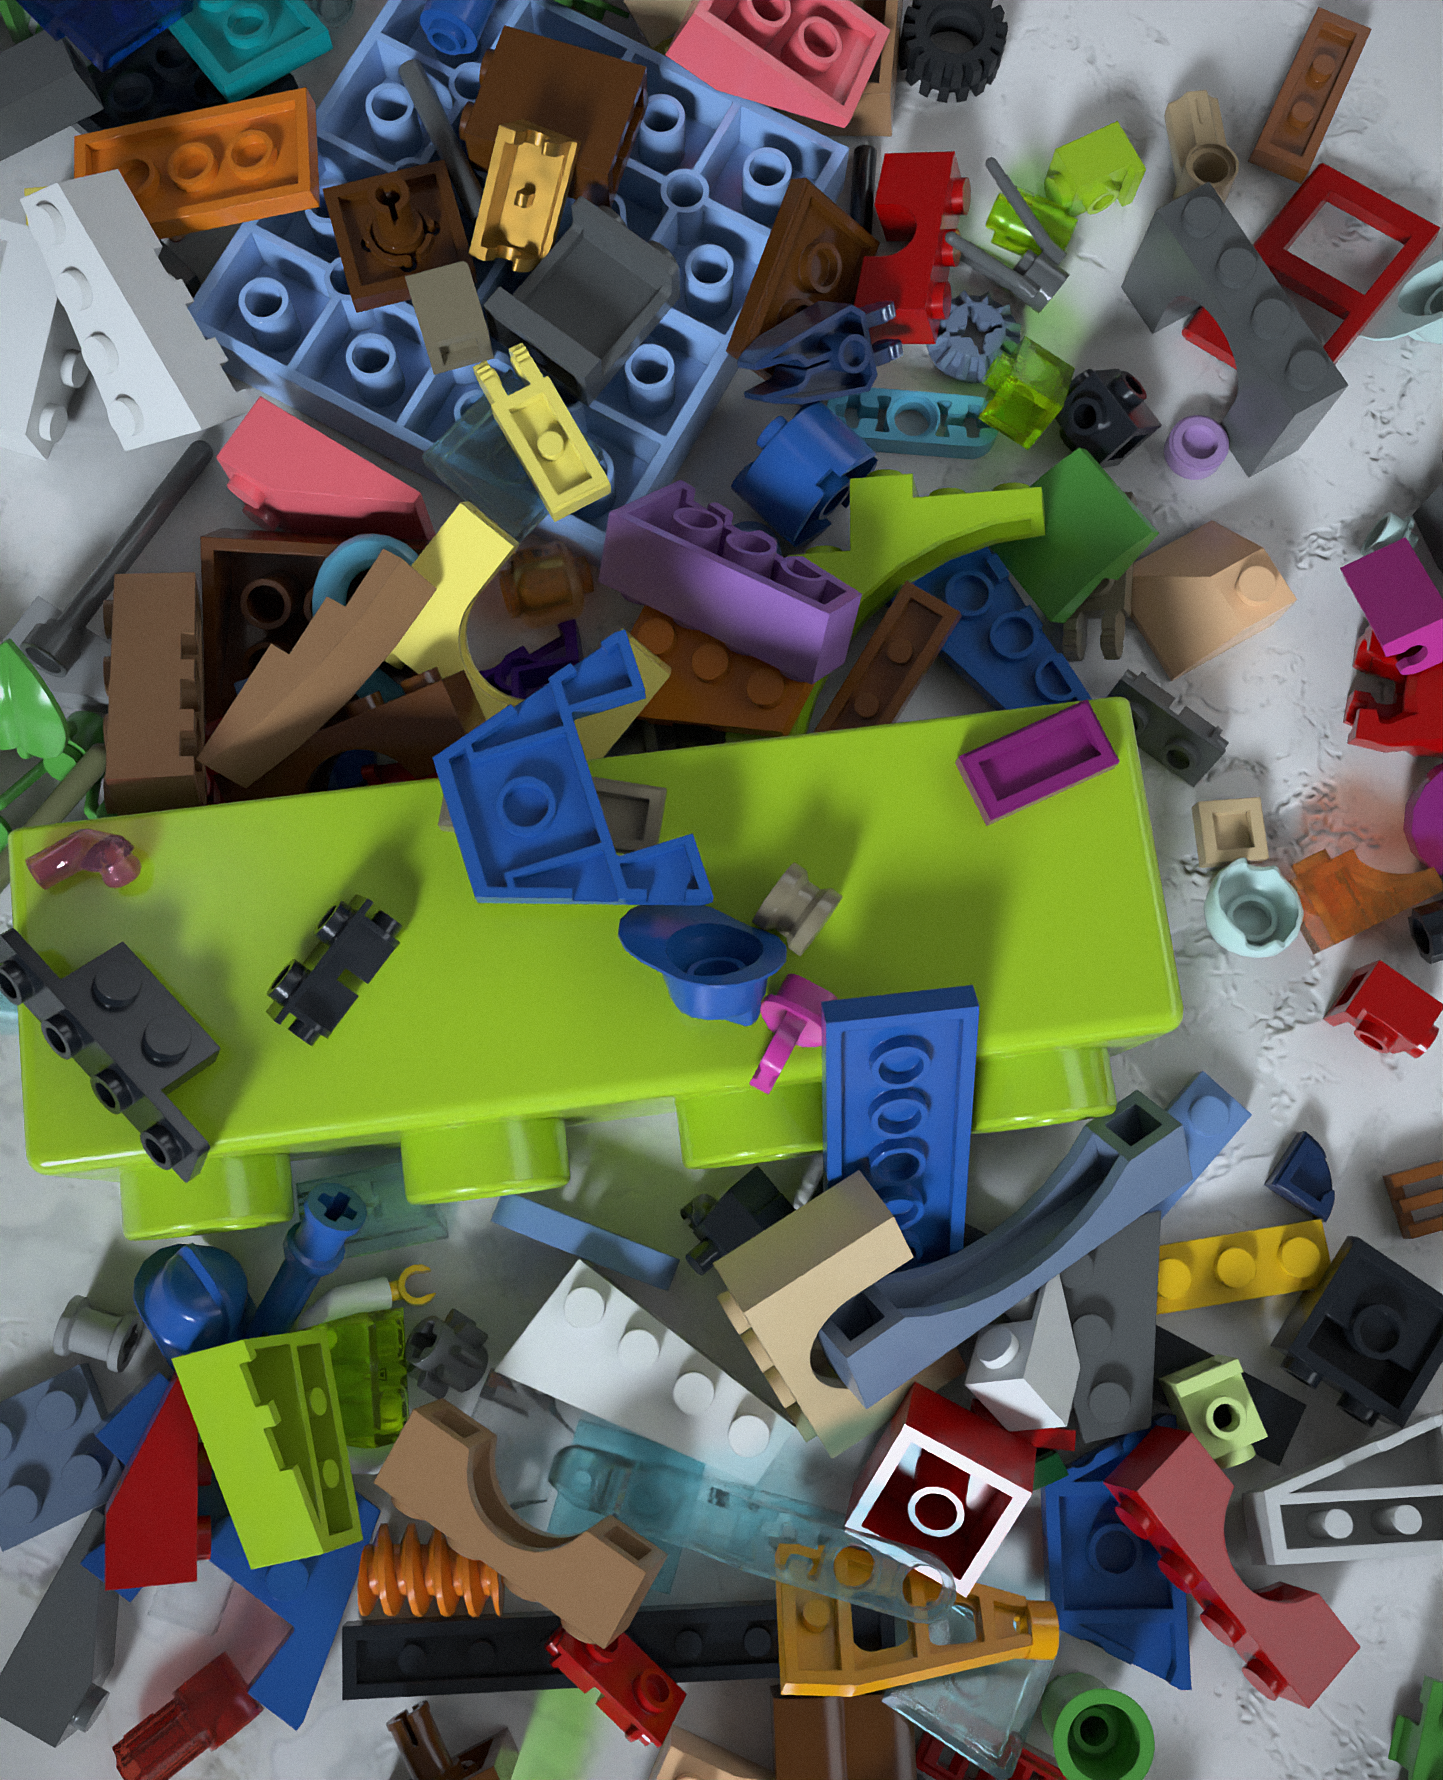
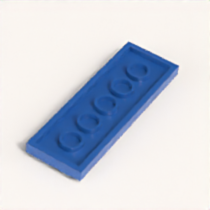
(903, 1107)

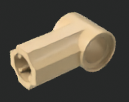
(1199, 145)

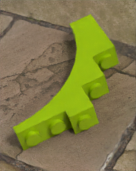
(907, 536)

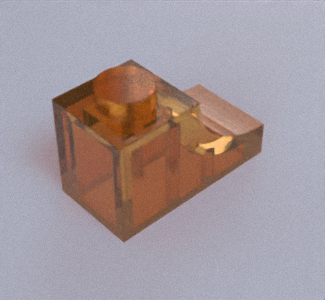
(1348, 896)

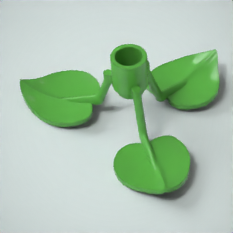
(38, 728)

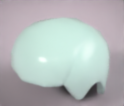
(1253, 910)

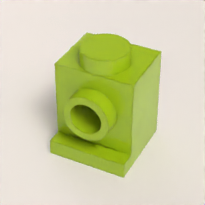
(1094, 172)

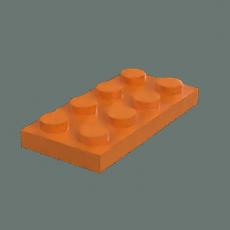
(214, 162)

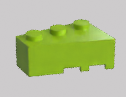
(275, 1443)

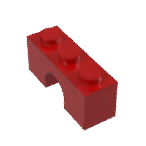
(916, 203)

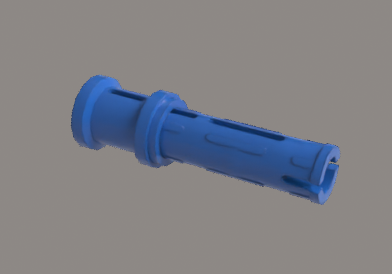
(310, 1252)

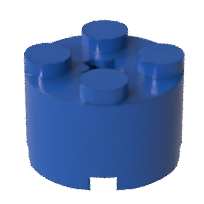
(804, 472)

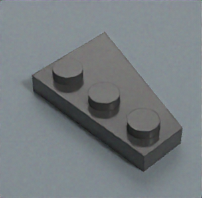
(1114, 1329)

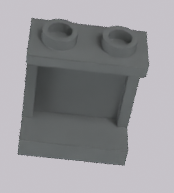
(588, 301)

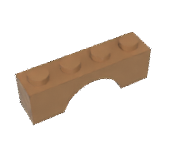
(448, 1477)

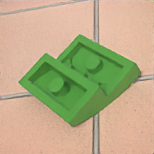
(1087, 537)

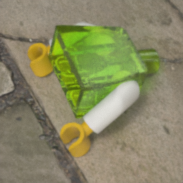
(368, 1361)

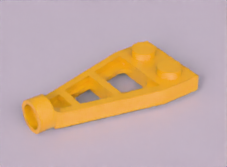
(820, 1649)

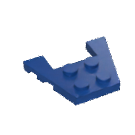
(531, 806)
(303, 1592)

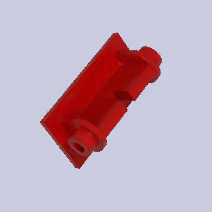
(631, 1685)

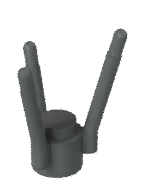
(1034, 277)

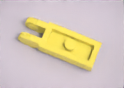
(544, 437)

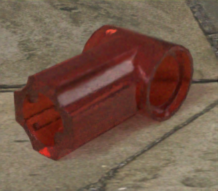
(199, 1717)

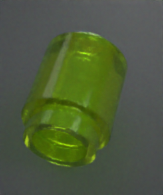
(1013, 235)

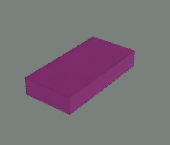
(1037, 762)

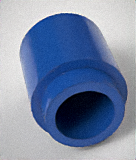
(455, 24)

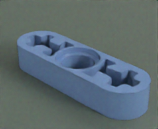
(586, 1240)

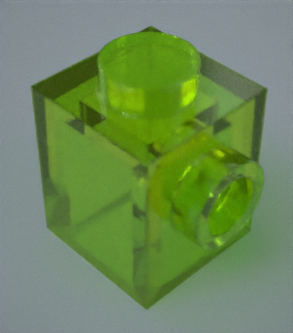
(1025, 391)

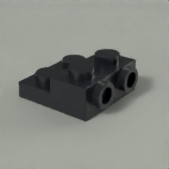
(1366, 1335)

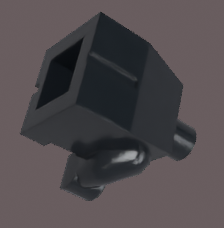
(734, 1219)

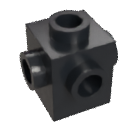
(1106, 415)

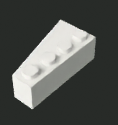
(130, 312)
(635, 1370)

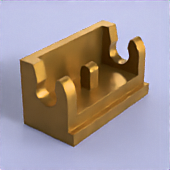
(524, 194)

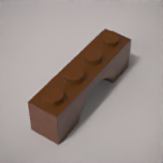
(406, 729)

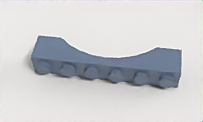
(918, 1315)

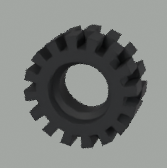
(947, 70)

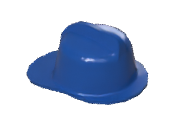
(706, 958)
(193, 1299)

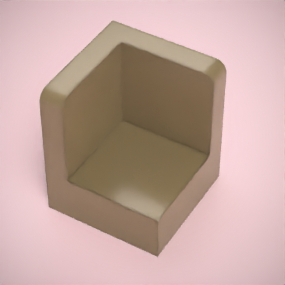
(450, 317)

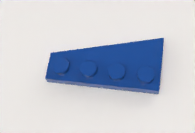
(998, 638)

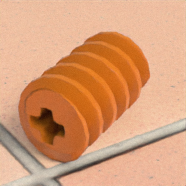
(420, 1573)

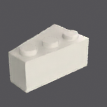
(37, 349)

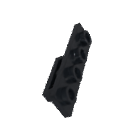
(125, 1038)

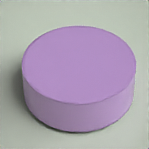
(1196, 447)

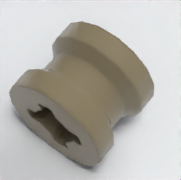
(797, 908)

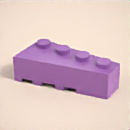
(728, 583)

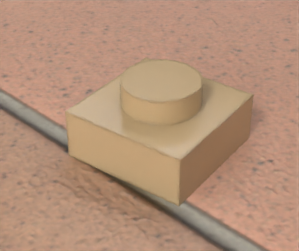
(1229, 831)

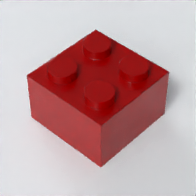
(943, 1484)

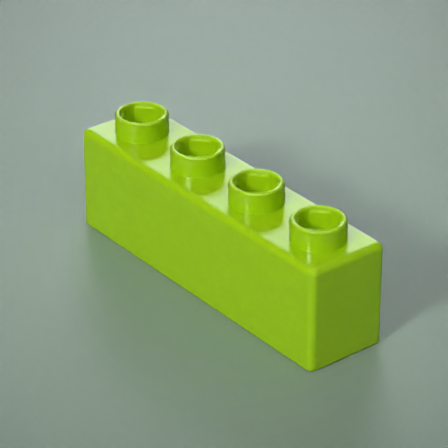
(535, 1016)

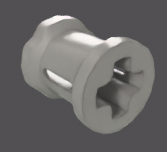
(97, 1333)

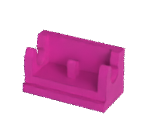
(1399, 604)

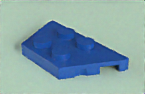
(1105, 1574)

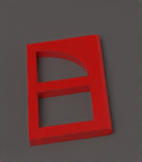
(1324, 290)

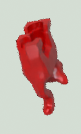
(1414, 717)

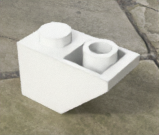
(1027, 1362)

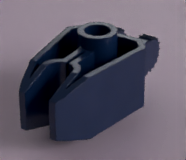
(821, 353)

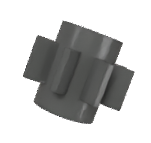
(446, 1354)

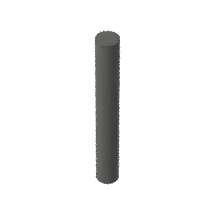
(442, 136)

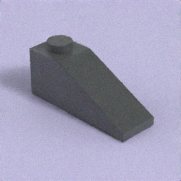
(65, 1651)

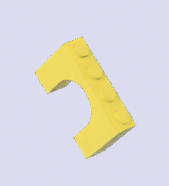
(460, 566)

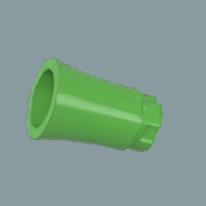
(1114, 1741)

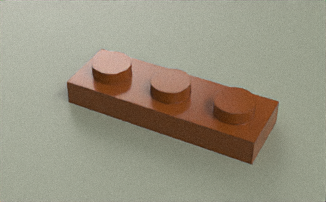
(1309, 95)
(892, 662)

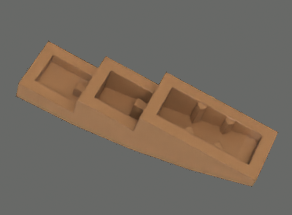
(333, 658)

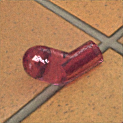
(87, 851)

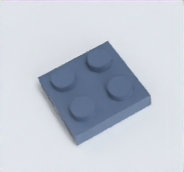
(51, 1457)

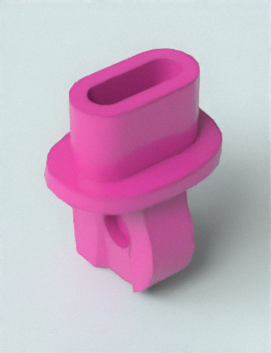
(795, 1020)

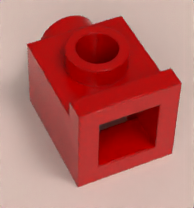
(1387, 1011)

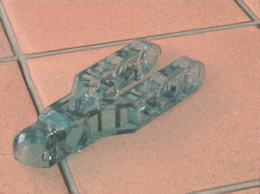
(736, 1525)

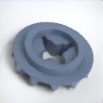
(957, 355)

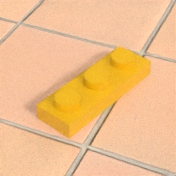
(1241, 1266)

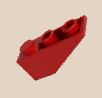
(154, 1506)

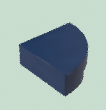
(1304, 1178)

